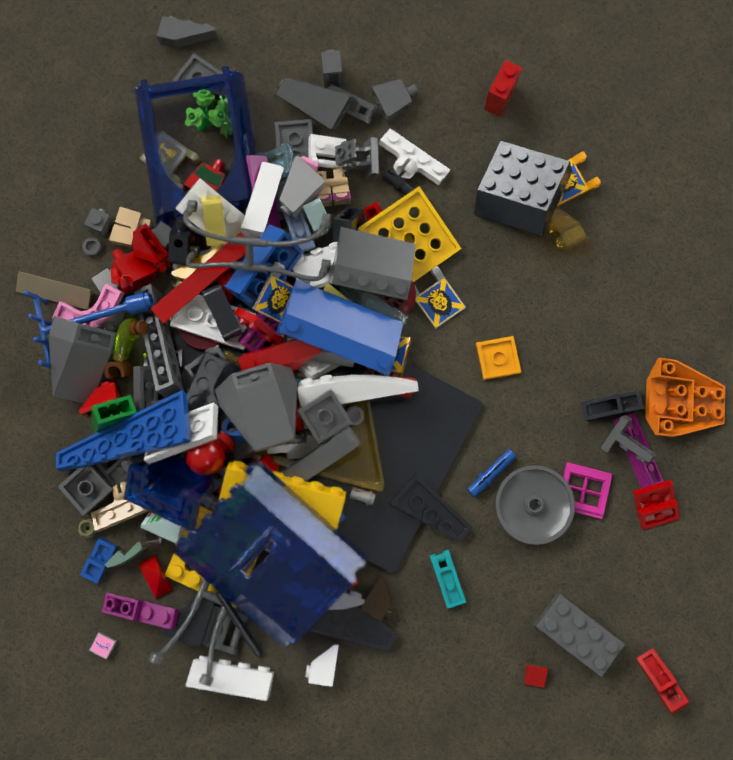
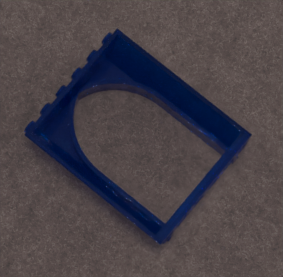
(237, 186)

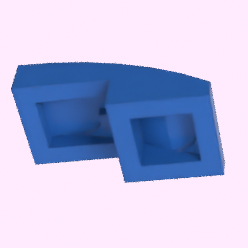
(95, 564)

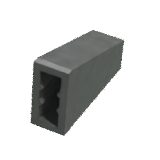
(319, 102)

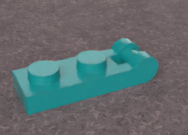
(448, 580)

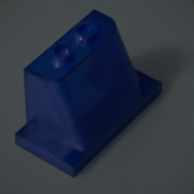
(168, 490)

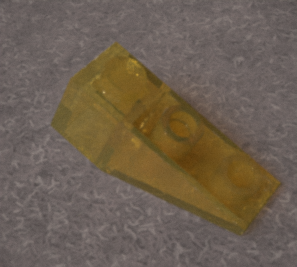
(567, 230)

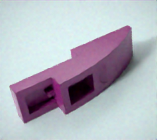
(140, 610)

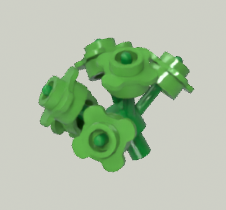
(202, 118)

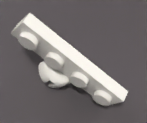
(412, 158)

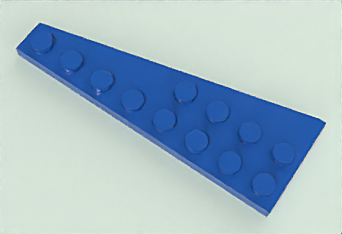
(148, 430)

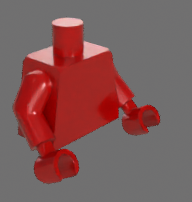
(133, 272)

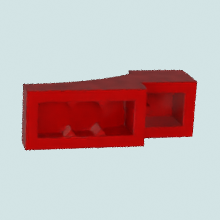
(663, 682)

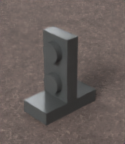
(627, 442)

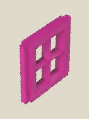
(593, 474)

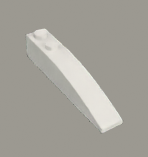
(354, 387)

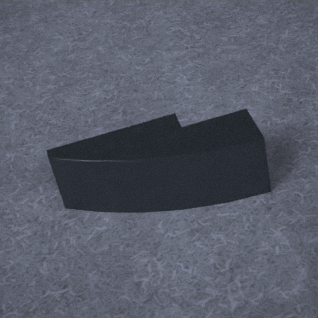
(613, 405)

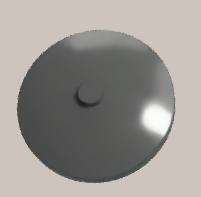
(535, 505)

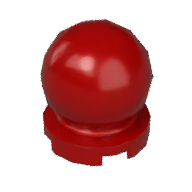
(210, 456)

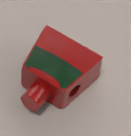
(211, 175)

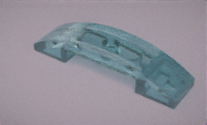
(372, 302)

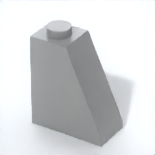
(300, 188)

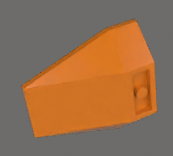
(682, 399)

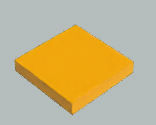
(498, 358)

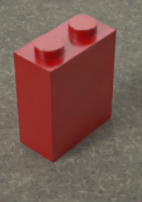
(502, 88)

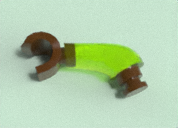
(126, 334)

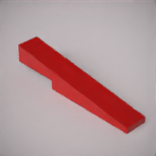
(197, 282)

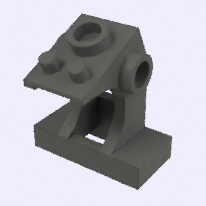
(366, 157)

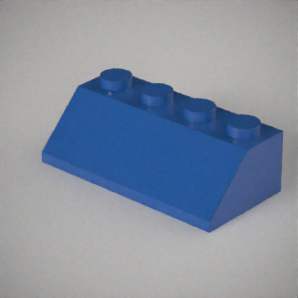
(249, 284)

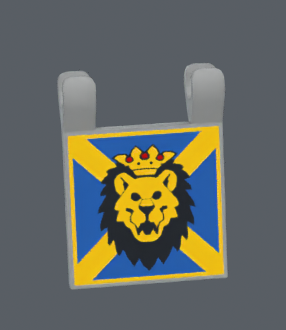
(274, 295)
(439, 300)

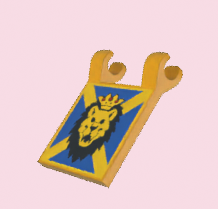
(576, 185)

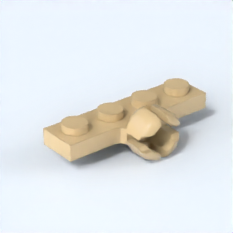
(116, 512)

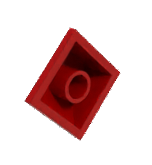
(107, 392)

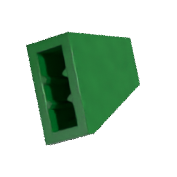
(111, 412)

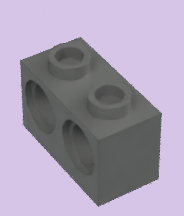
(332, 68)

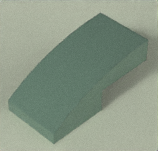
(120, 557)

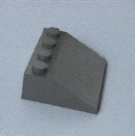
(373, 264)

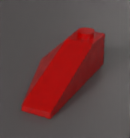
(289, 354)

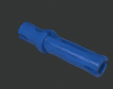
(478, 486)

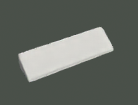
(262, 198)

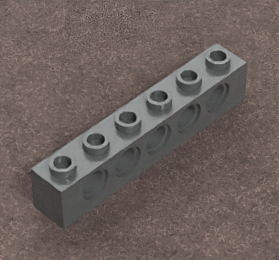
(160, 349)

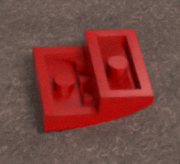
(656, 504)

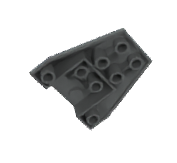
(78, 358)
(261, 404)

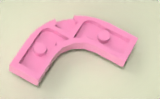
(108, 298)

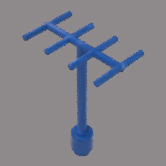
(133, 304)

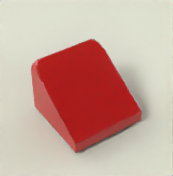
(535, 675)

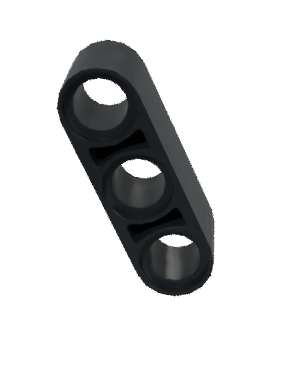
(222, 312)

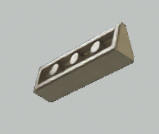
(55, 290)

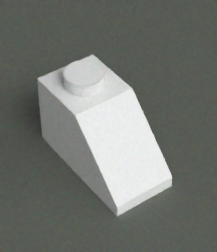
(323, 667)

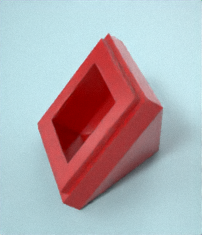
(372, 210)

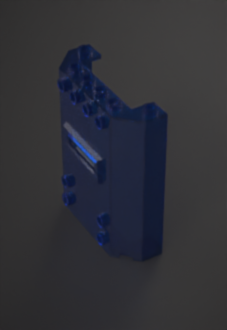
(296, 579)

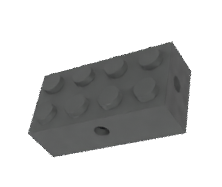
(579, 635)

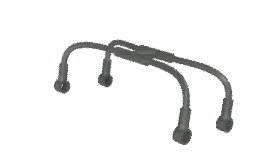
(249, 265)
(206, 679)

